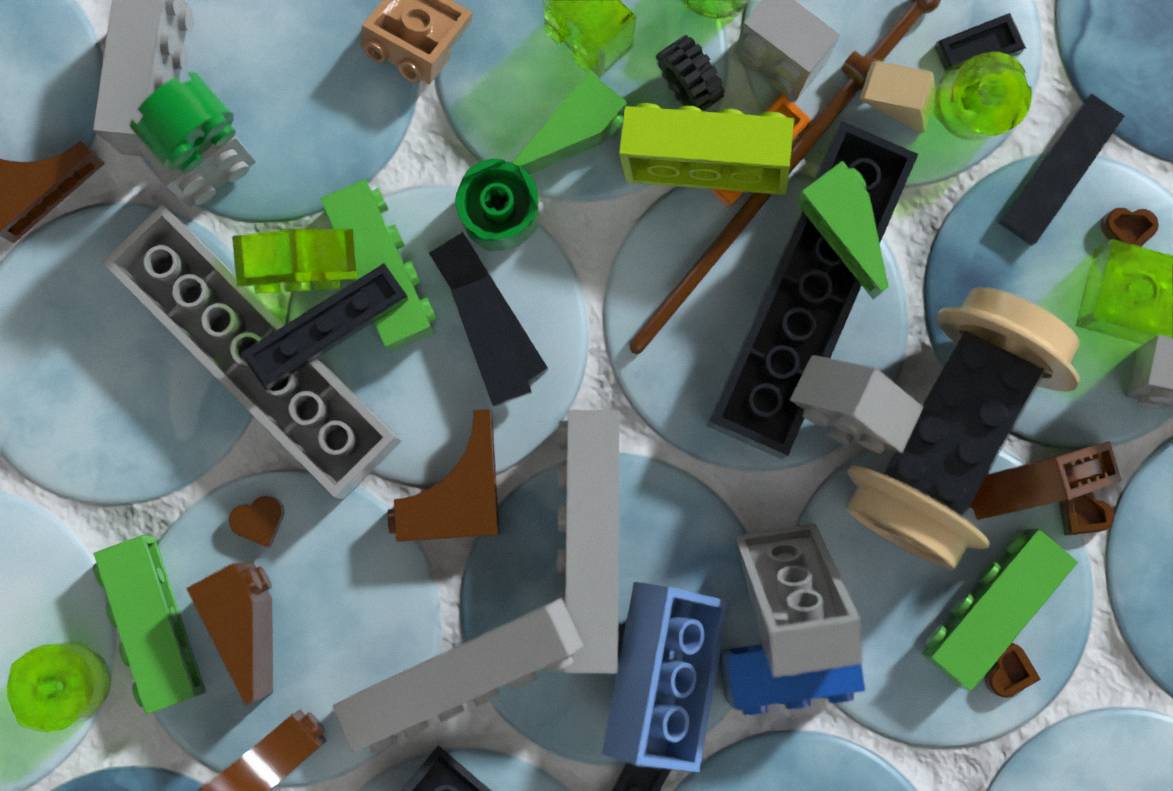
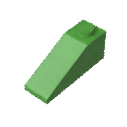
(576, 126)
(845, 219)

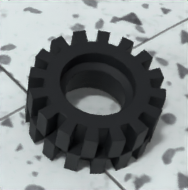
(690, 74)

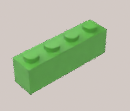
(374, 244)
(998, 607)
(148, 623)

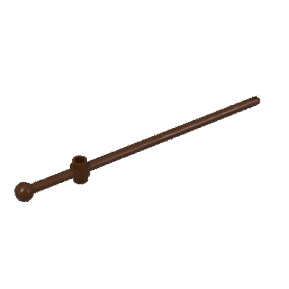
(856, 68)

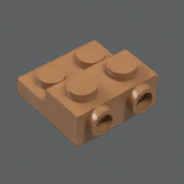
(414, 35)

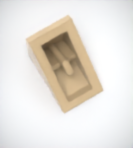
(900, 93)

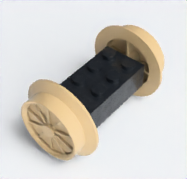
(998, 363)

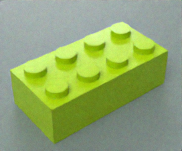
(706, 148)

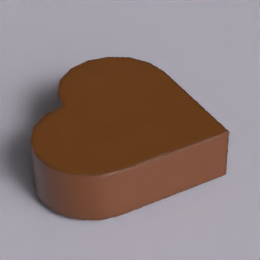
(1130, 226)
(1085, 515)
(258, 521)
(1011, 673)

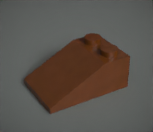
(240, 623)

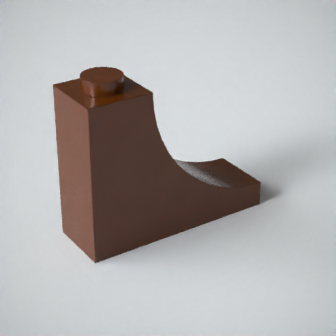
(38, 186)
(1047, 481)
(460, 503)
(273, 756)

